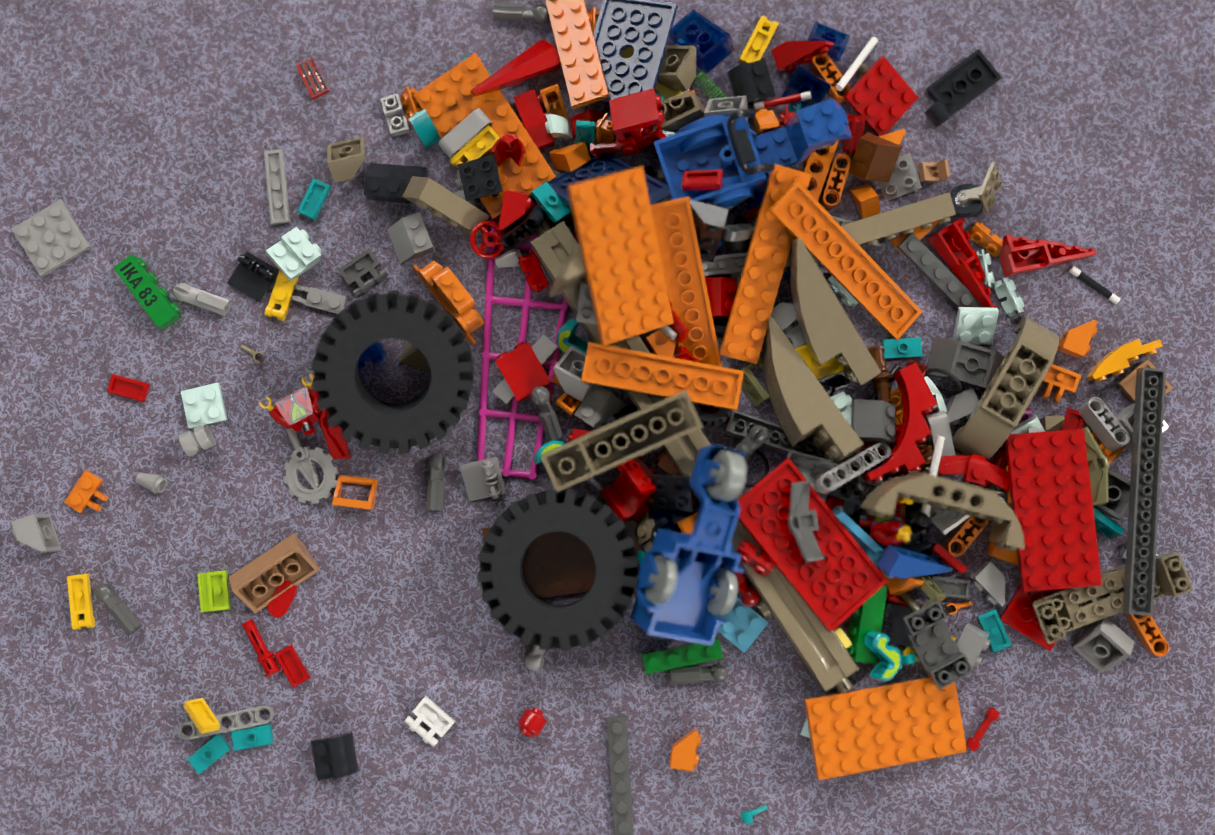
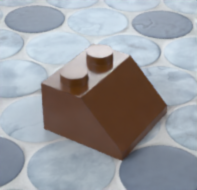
(875, 158)

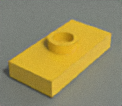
(201, 715)

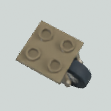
(970, 199)

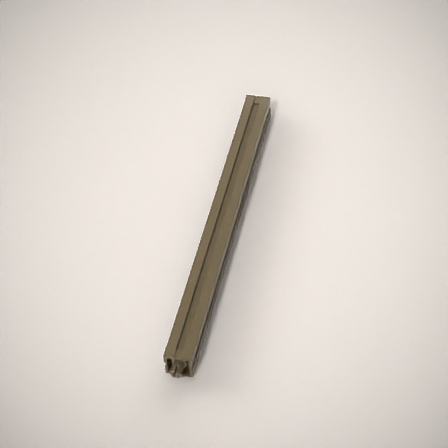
(815, 646)

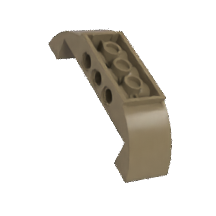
(1009, 390)
(952, 496)
(1060, 610)

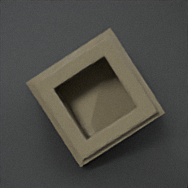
(1052, 423)

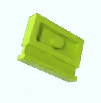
(214, 591)

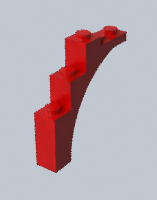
(917, 402)

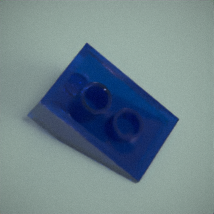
(710, 40)

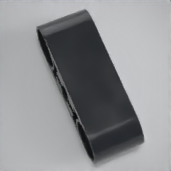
(523, 227)

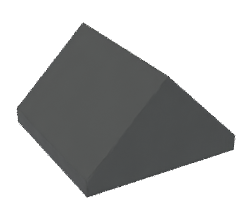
(1117, 496)

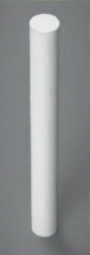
(856, 64)
(934, 465)

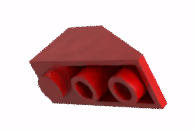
(794, 53)

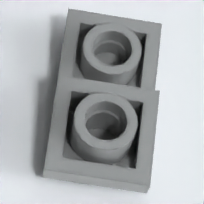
(395, 115)

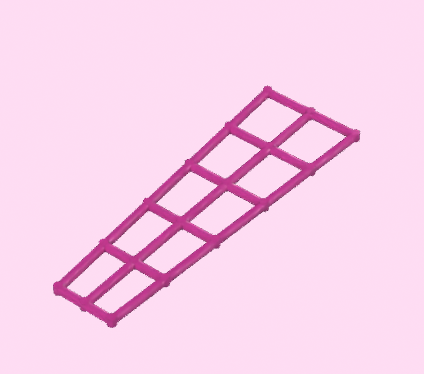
(526, 303)

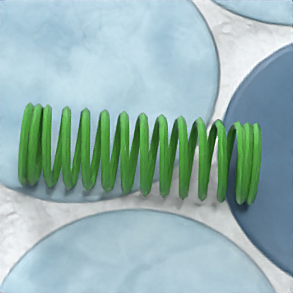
(702, 74)

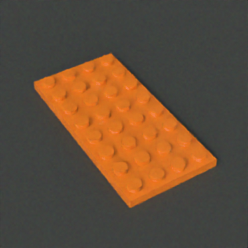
(450, 102)
(621, 254)
(883, 727)

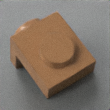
(933, 171)

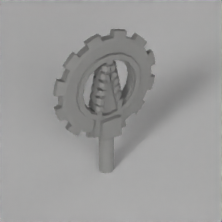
(304, 460)

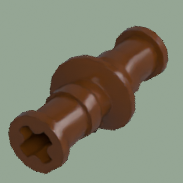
(881, 381)

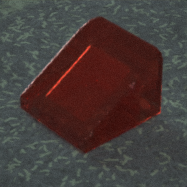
(922, 366)

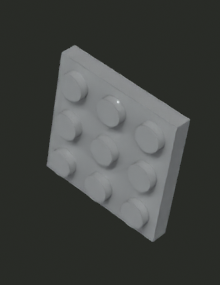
(51, 238)

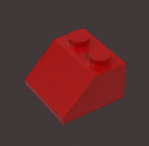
(513, 207)
(721, 295)

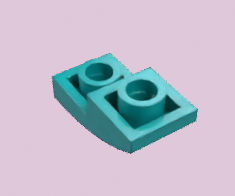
(424, 128)

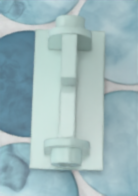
(985, 260)
(1007, 290)

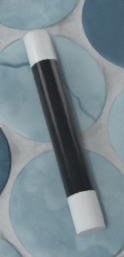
(1095, 285)

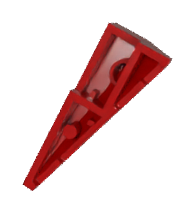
(535, 61)
(955, 249)
(1028, 255)

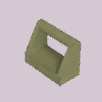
(751, 385)
(931, 591)

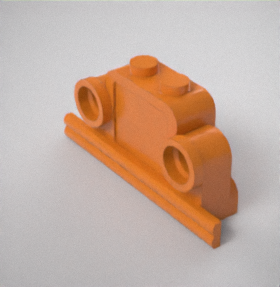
(451, 297)

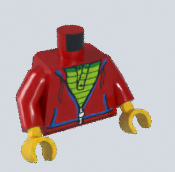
(297, 409)
(891, 528)

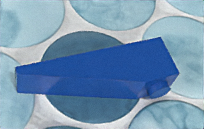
(907, 563)

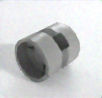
(199, 438)

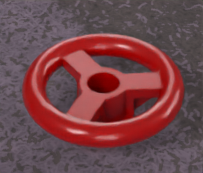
(493, 236)

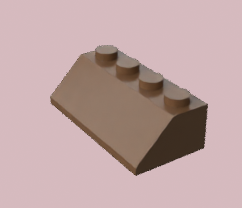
(260, 578)

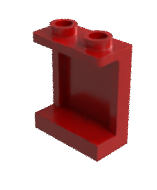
(636, 112)
(522, 370)
(629, 491)

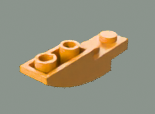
(1120, 358)

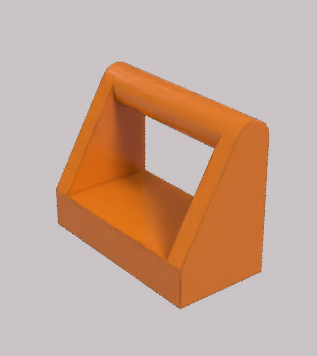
(337, 500)

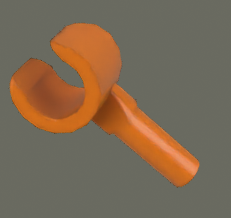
(958, 606)

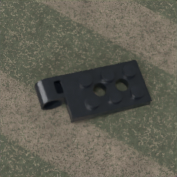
(949, 98)

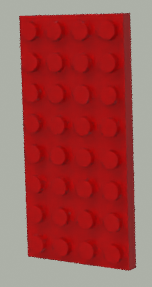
(1053, 509)
(828, 586)

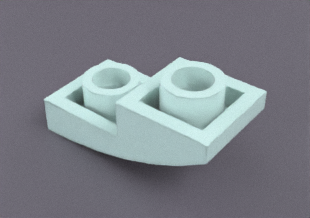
(558, 126)
(940, 402)

